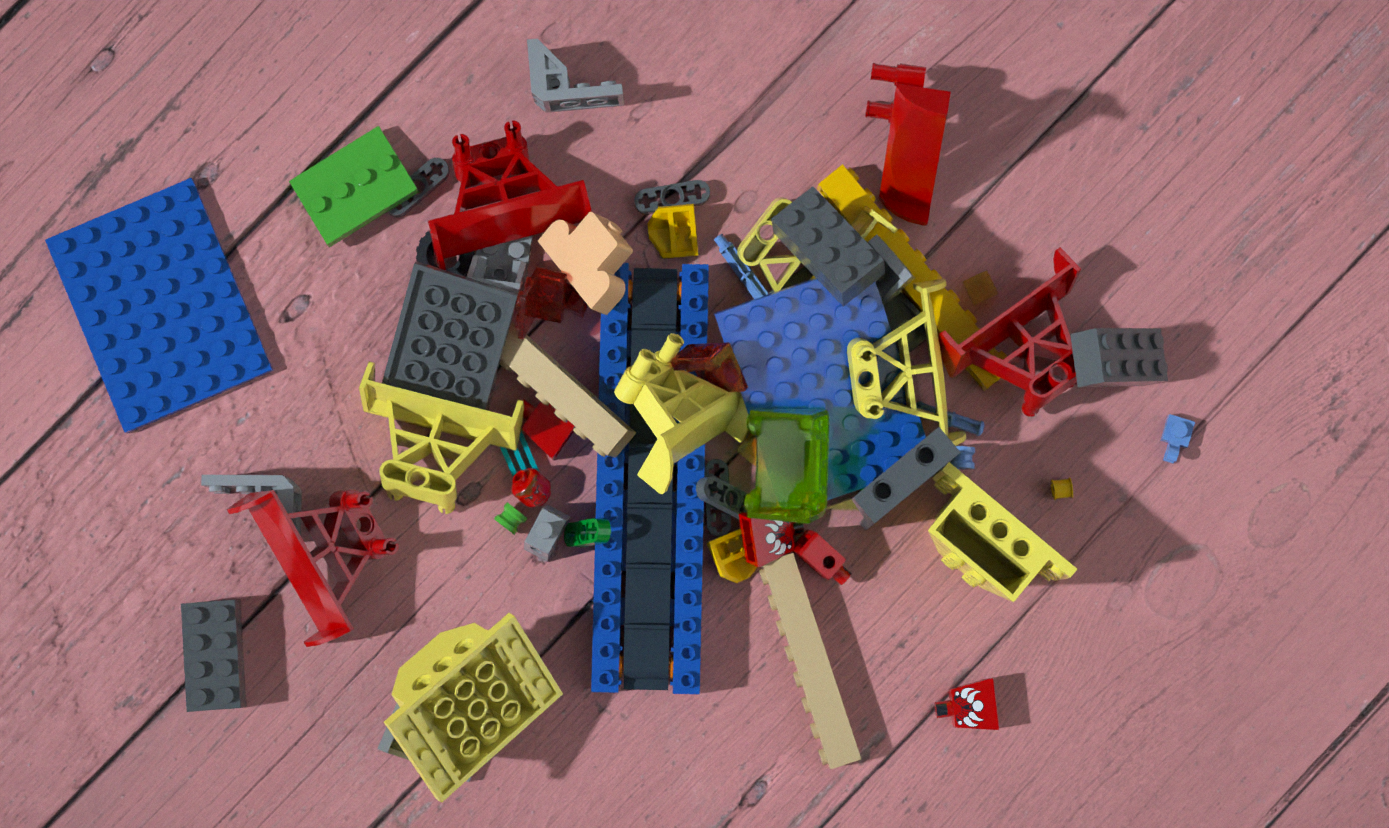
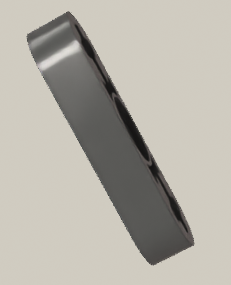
(436, 179)
(651, 192)
(719, 499)
(712, 517)

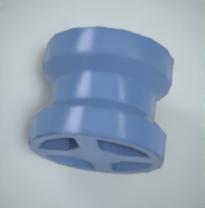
(963, 460)

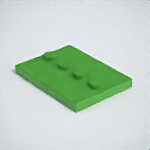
(354, 186)

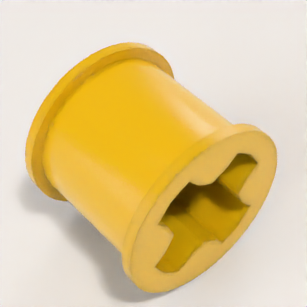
(1061, 488)

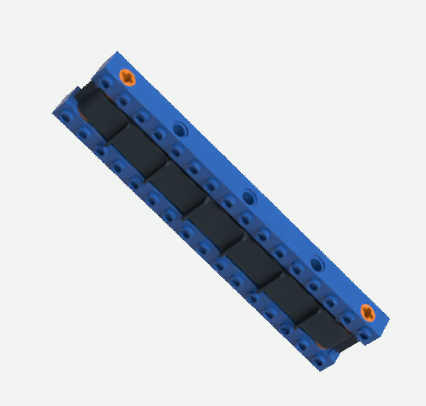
(648, 529)

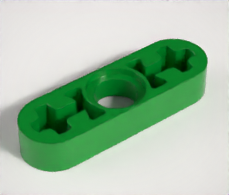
(587, 532)

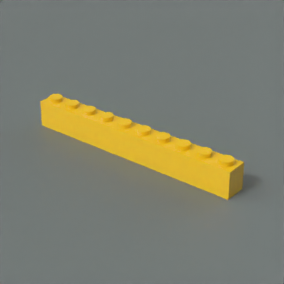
(849, 200)

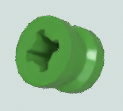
(510, 518)

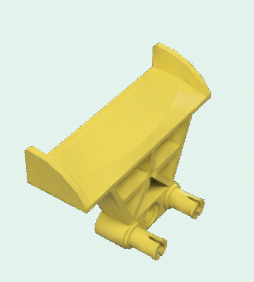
(754, 247)
(862, 358)
(695, 403)
(440, 416)

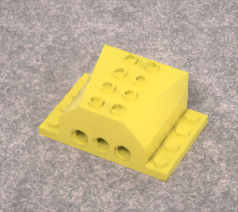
(989, 541)
(467, 700)

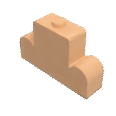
(590, 258)

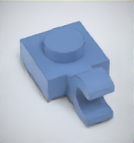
(1177, 434)

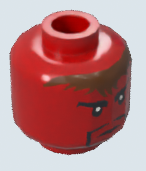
(531, 487)

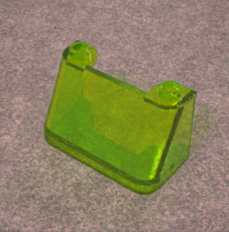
(789, 464)

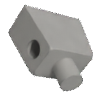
(546, 532)

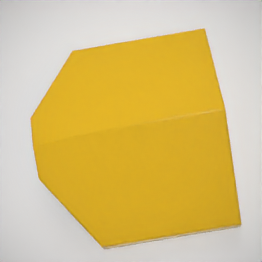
(674, 231)
(730, 557)

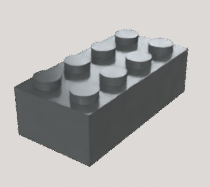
(828, 246)
(1119, 357)
(213, 655)

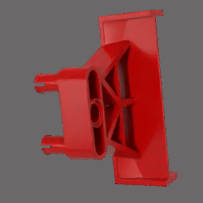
(913, 142)
(510, 218)
(1039, 388)
(300, 563)

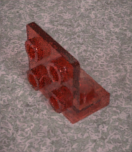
(541, 299)
(712, 363)

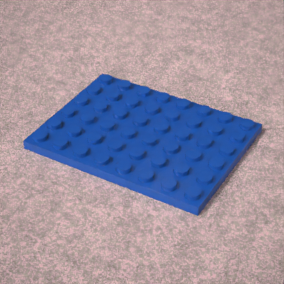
(159, 305)
(797, 359)

